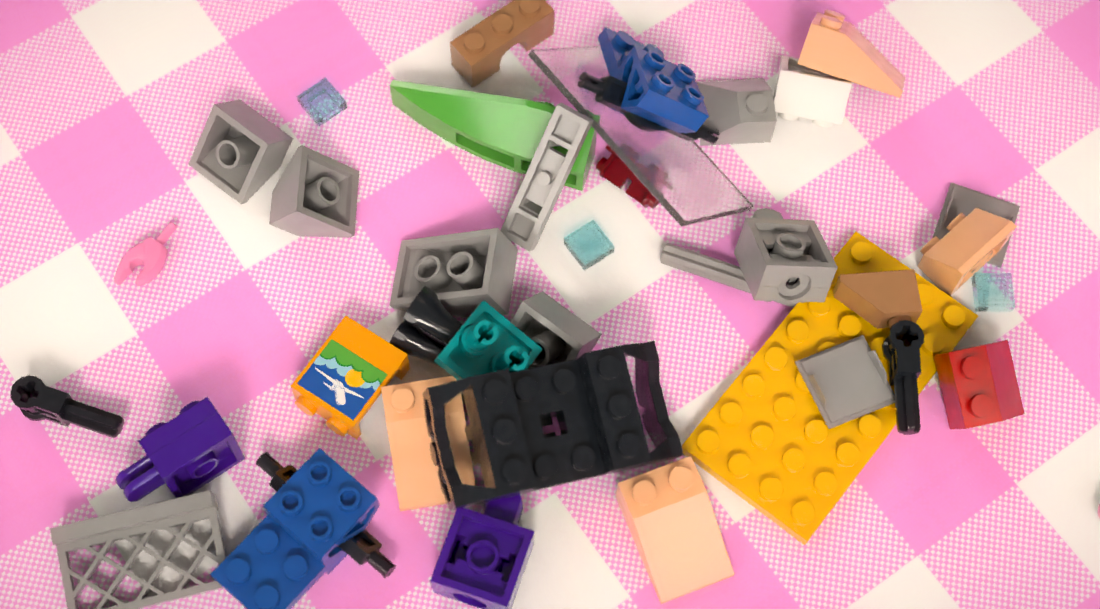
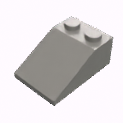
(458, 269)

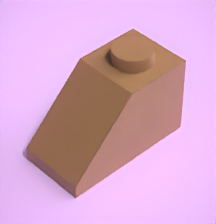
(881, 296)

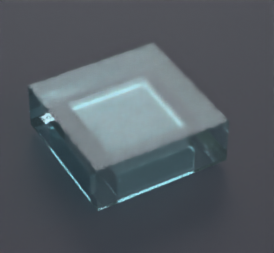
(322, 102)
(588, 245)
(993, 292)

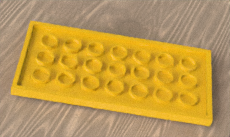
(766, 429)

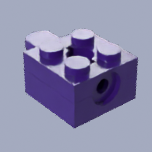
(182, 453)
(484, 555)

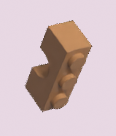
(480, 49)

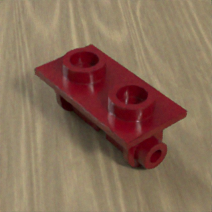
(618, 173)

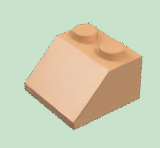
(964, 249)

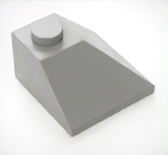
(739, 110)
(315, 196)

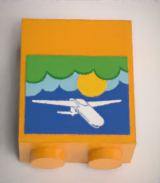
(348, 376)

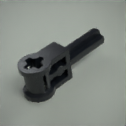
(904, 364)
(43, 402)

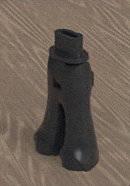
(425, 318)

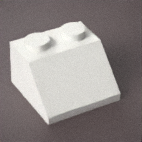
(809, 94)

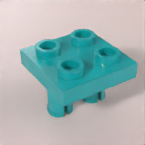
(487, 345)

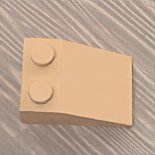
(845, 53)
(410, 444)
(674, 529)

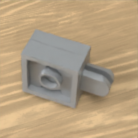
(784, 258)

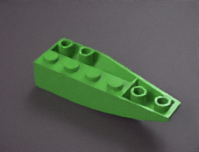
(489, 125)

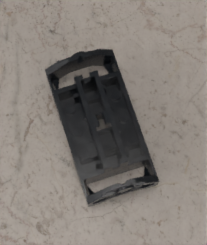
(594, 415)

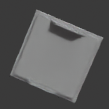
(965, 200)
(846, 381)

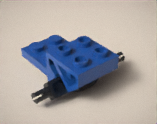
(649, 89)
(307, 531)

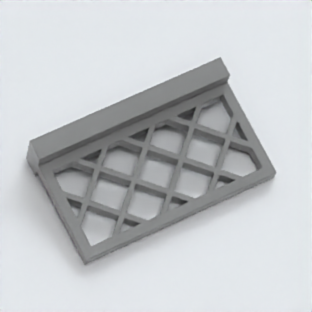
(133, 523)

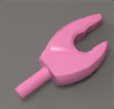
(148, 253)

